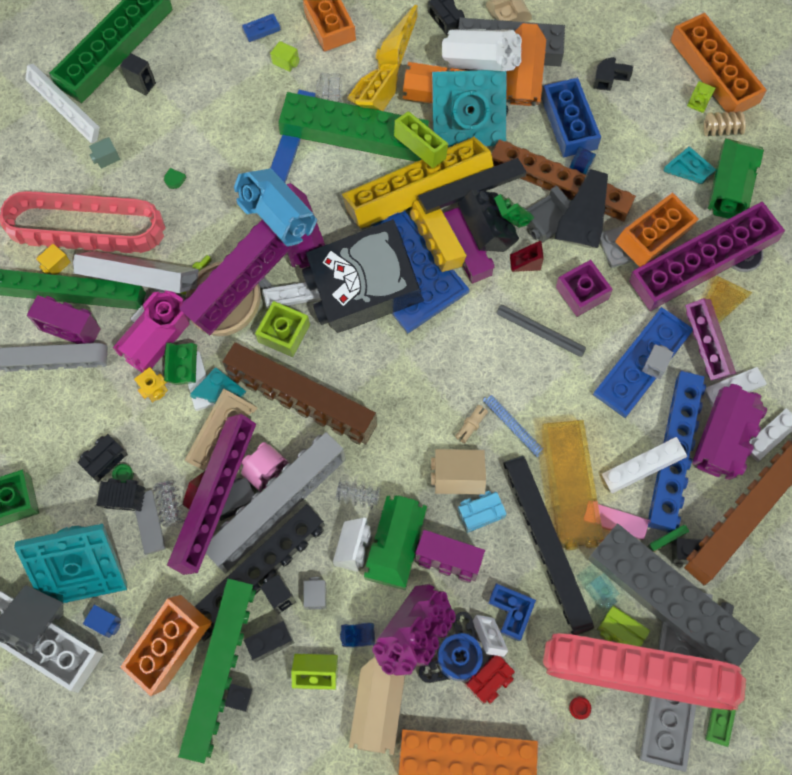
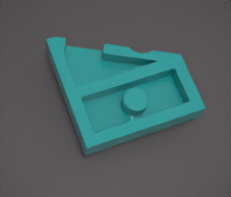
(213, 385)

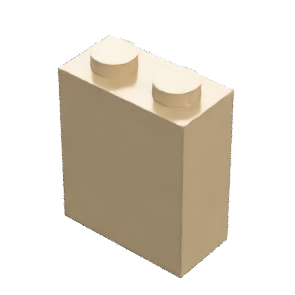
(458, 471)

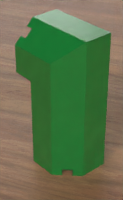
(734, 178)
(395, 542)

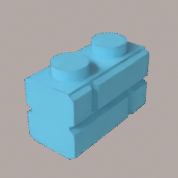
(481, 511)

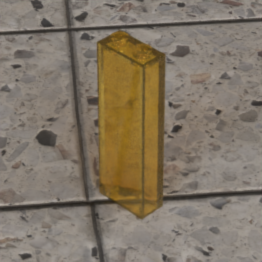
(572, 484)

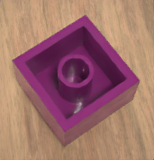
(583, 288)

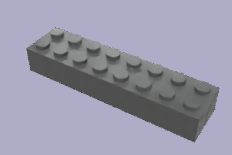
(673, 598)

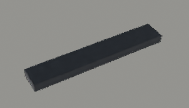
(480, 181)

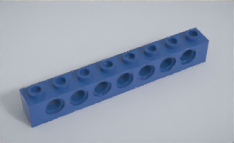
(657, 517)

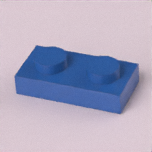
(261, 27)

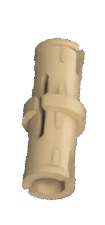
(471, 424)

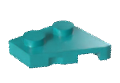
(690, 166)

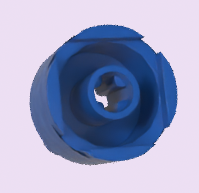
(472, 654)

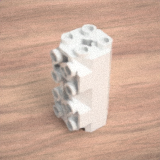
(482, 49)

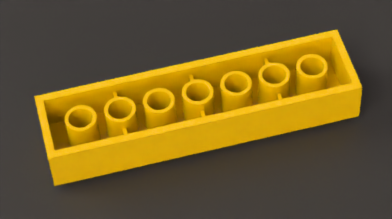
(401, 188)

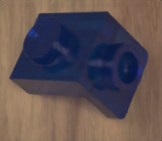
(357, 635)

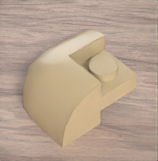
(509, 10)

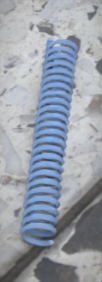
(510, 426)

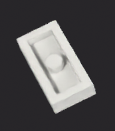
(490, 635)

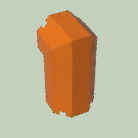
(525, 81)
(419, 82)

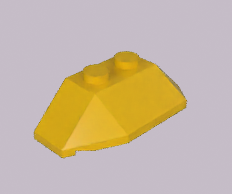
(376, 88)

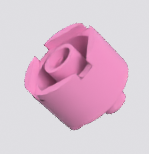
(263, 466)

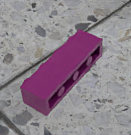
(476, 263)

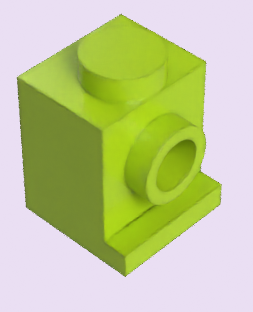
(701, 97)

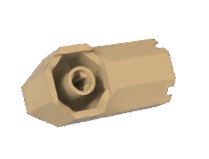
(376, 709)

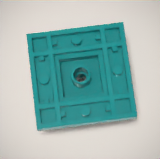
(456, 92)
(72, 563)

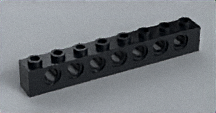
(257, 560)

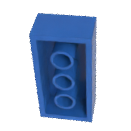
(570, 117)

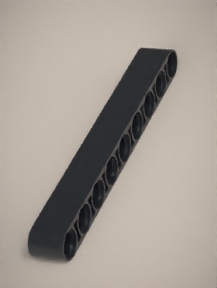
(550, 548)

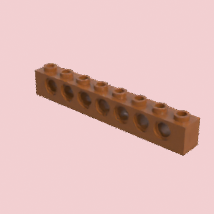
(505, 150)

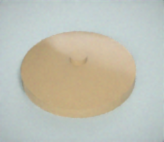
(241, 315)

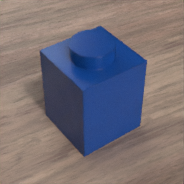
(102, 621)

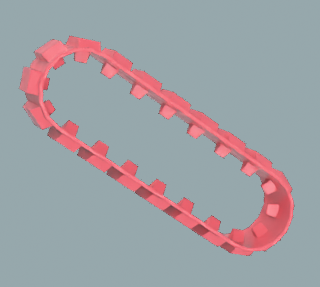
(22, 201)
(645, 671)

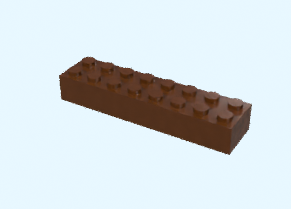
(300, 393)

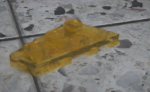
(726, 297)

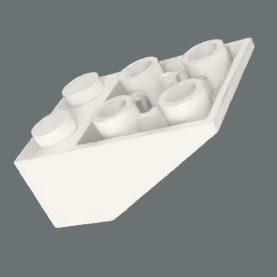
(351, 544)

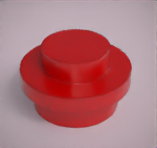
(580, 708)

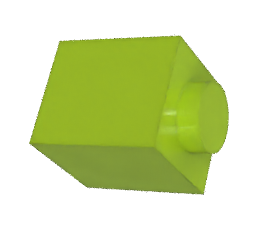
(285, 56)

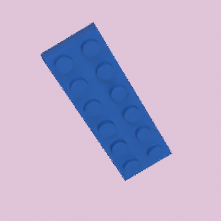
(626, 381)

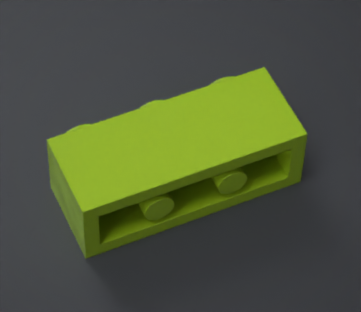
(420, 139)

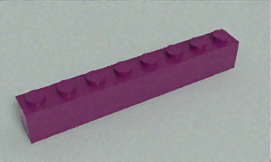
(211, 495)

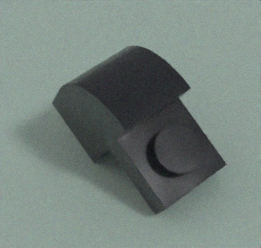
(609, 71)

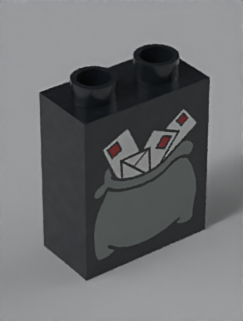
(362, 277)

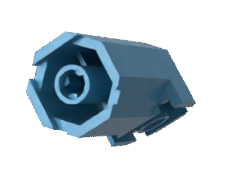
(276, 204)

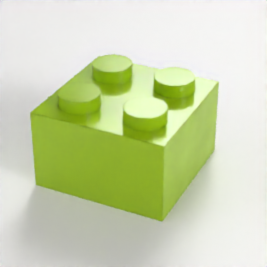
(282, 329)

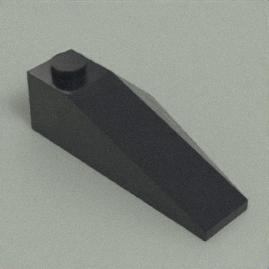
(585, 215)

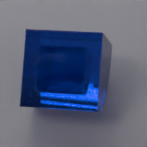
(583, 160)

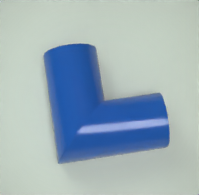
(518, 608)

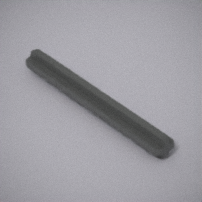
(541, 330)

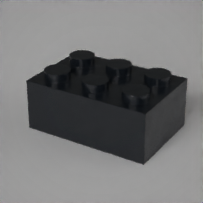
(486, 223)

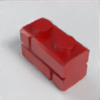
(489, 679)

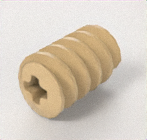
(724, 121)

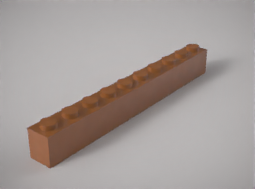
(743, 518)

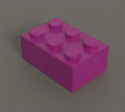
(63, 320)
(449, 556)

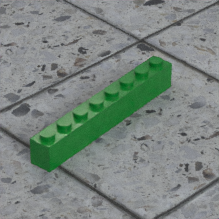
(71, 289)
(216, 670)

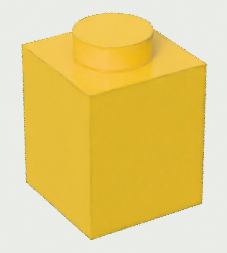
(52, 260)

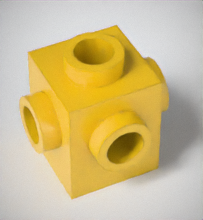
(151, 385)

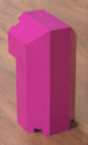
(157, 325)

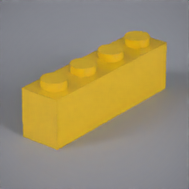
(438, 237)

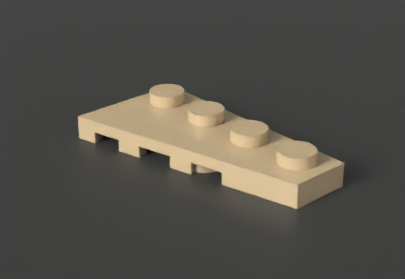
(225, 407)

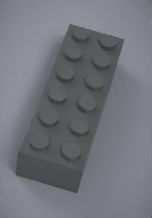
(553, 33)

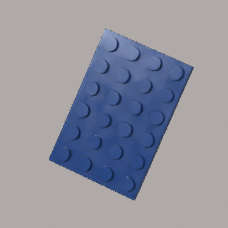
(437, 287)

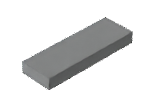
(149, 526)

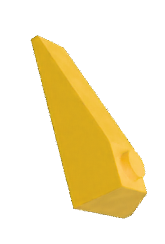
(395, 44)

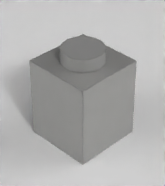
(657, 361)
(315, 593)

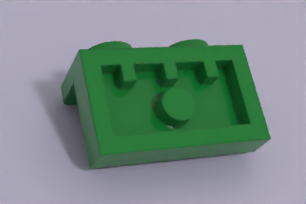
(513, 212)
(180, 363)

